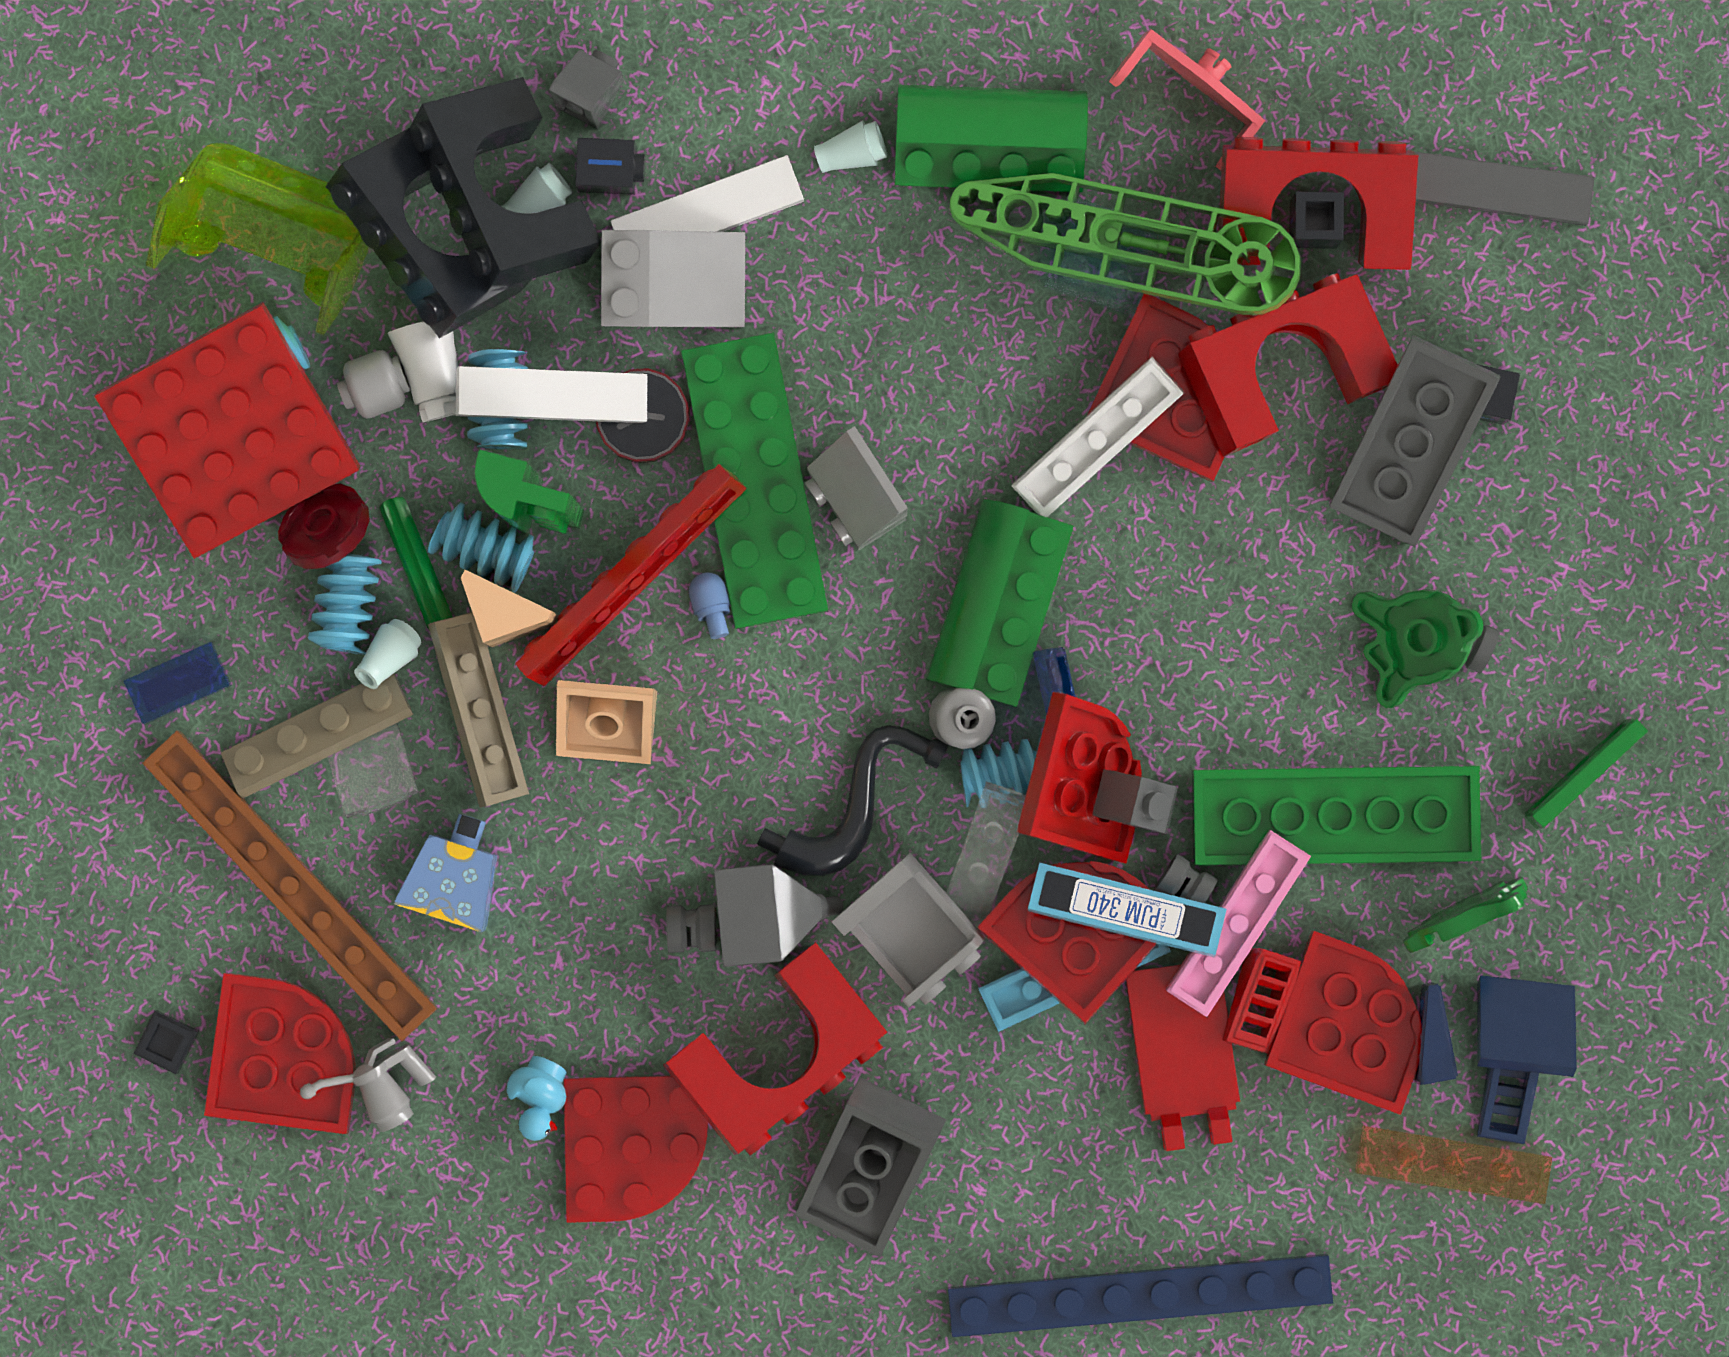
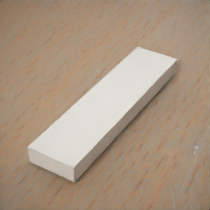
(722, 203)
(551, 394)
(1098, 438)

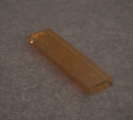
(1453, 1164)

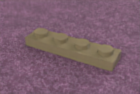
(478, 710)
(315, 735)

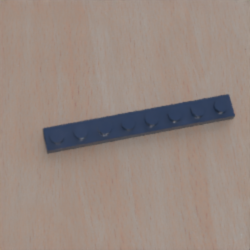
(1140, 1295)

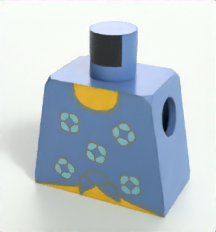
(452, 877)

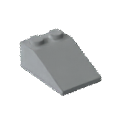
(672, 278)
(856, 491)

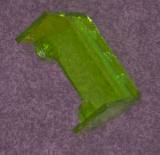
(265, 212)

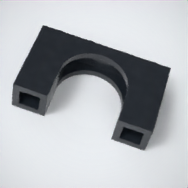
(372, 196)
(501, 243)

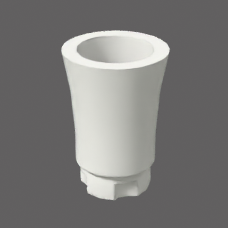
(429, 368)

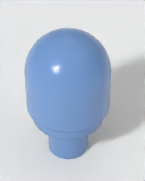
(710, 602)

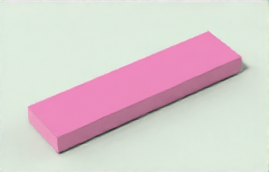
(1248, 911)

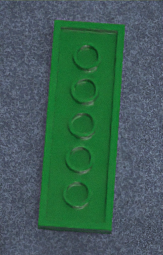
(749, 431)
(1339, 813)

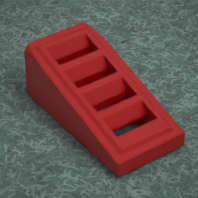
(1282, 987)

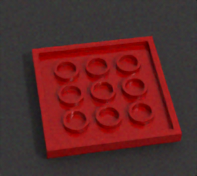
(227, 430)

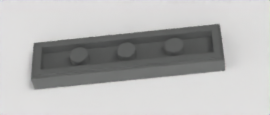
(1504, 189)

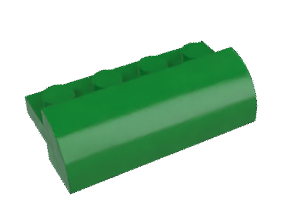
(989, 134)
(518, 496)
(999, 601)

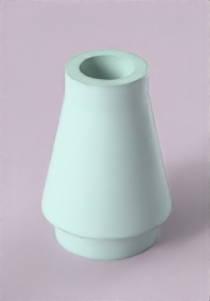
(852, 148)
(539, 192)
(388, 652)

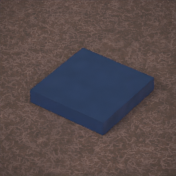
(1526, 1026)

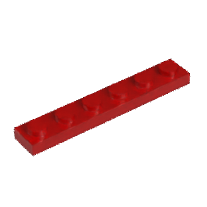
(631, 575)

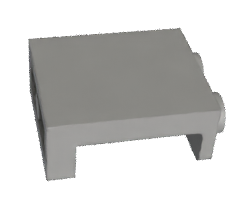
(912, 930)

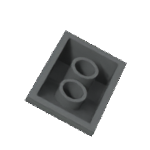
(870, 1167)

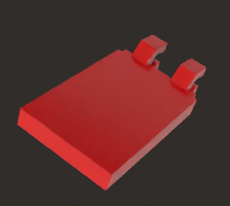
(1181, 1058)

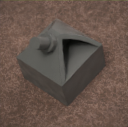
(765, 913)

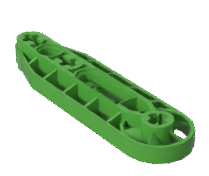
(1100, 233)

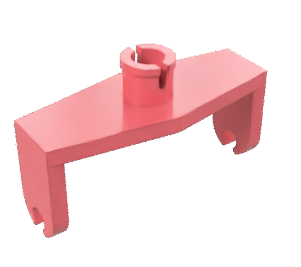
(1199, 74)

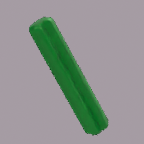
(415, 560)

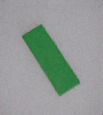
(1585, 773)

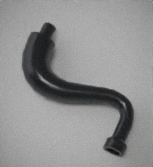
(840, 848)

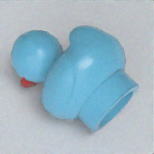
(542, 1089)

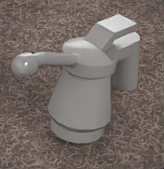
(382, 1096)

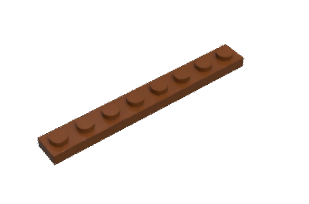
(290, 885)

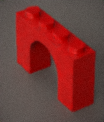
(1381, 177)
(1332, 317)
(841, 1032)

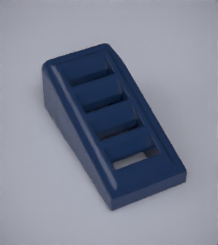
(1436, 1050)
(1526, 1093)

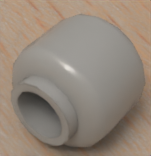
(373, 384)
(950, 707)

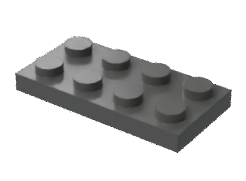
(1414, 441)

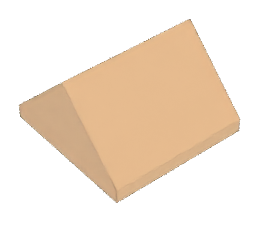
(501, 613)
(605, 722)

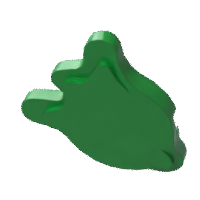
(1418, 639)
(1469, 914)

